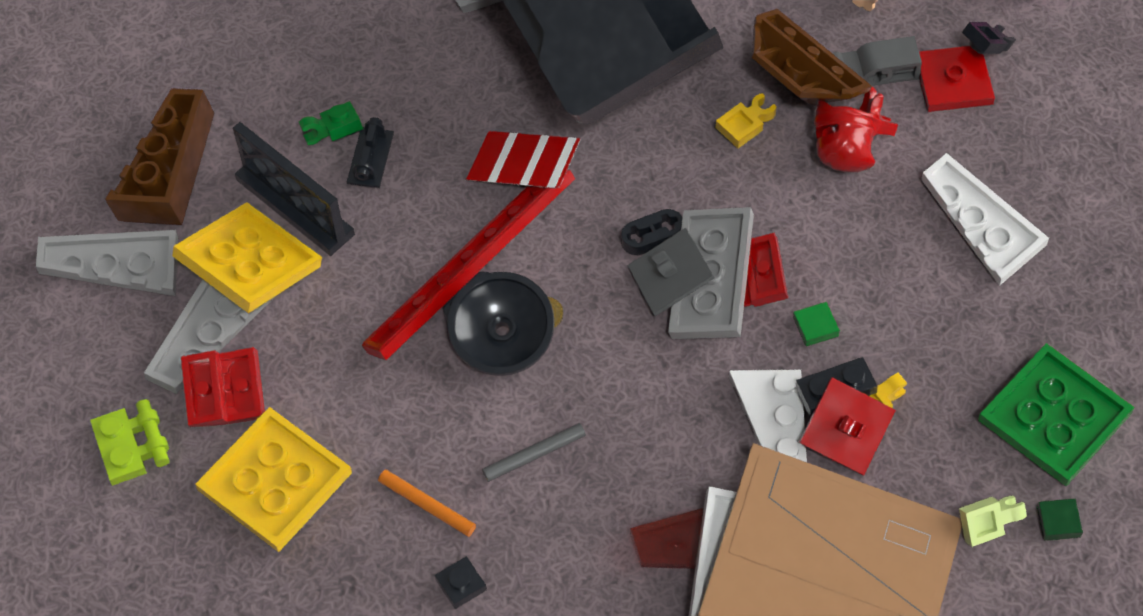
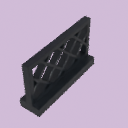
(290, 192)

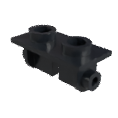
(370, 154)

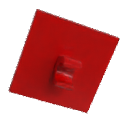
(847, 426)

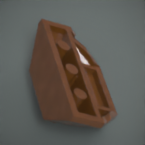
(802, 61)

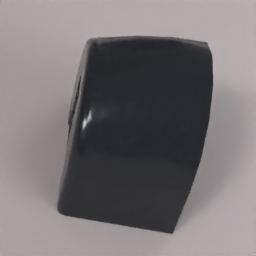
(611, 49)

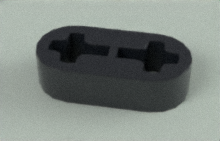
(650, 230)

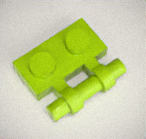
(118, 444)

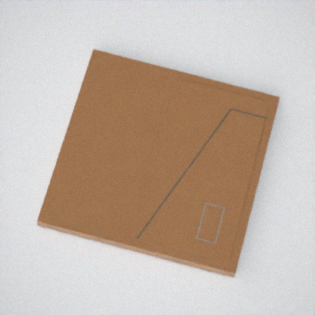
(826, 546)

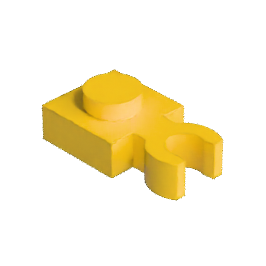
(744, 123)

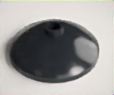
(495, 302)

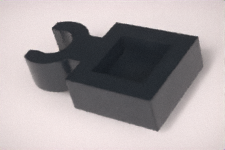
(987, 39)

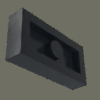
(852, 373)

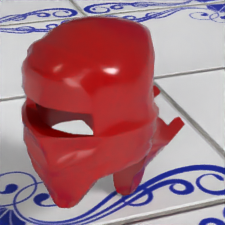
(849, 144)

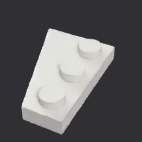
(773, 408)

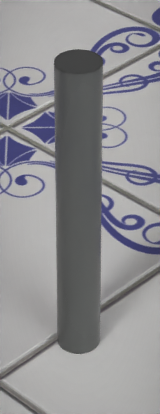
(533, 452)

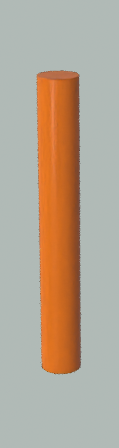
(427, 503)

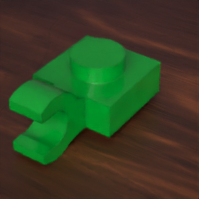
(334, 122)

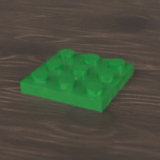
(1056, 414)

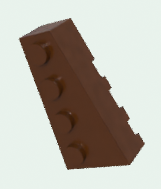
(167, 162)

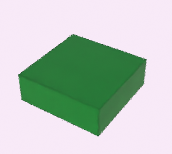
(816, 324)

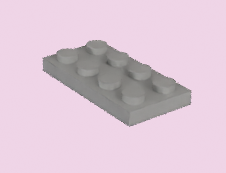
(725, 245)

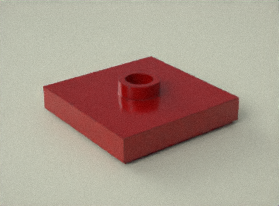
(955, 79)

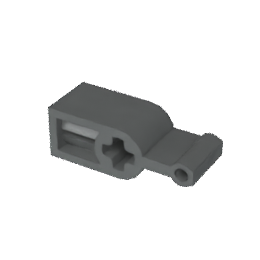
(885, 61)

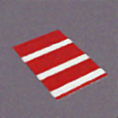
(523, 159)

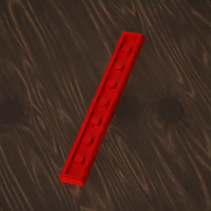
(461, 269)

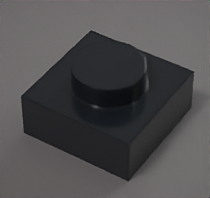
(460, 582)

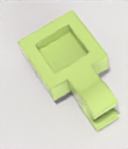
(987, 517)

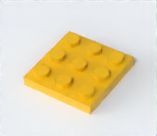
(247, 257)
(273, 479)

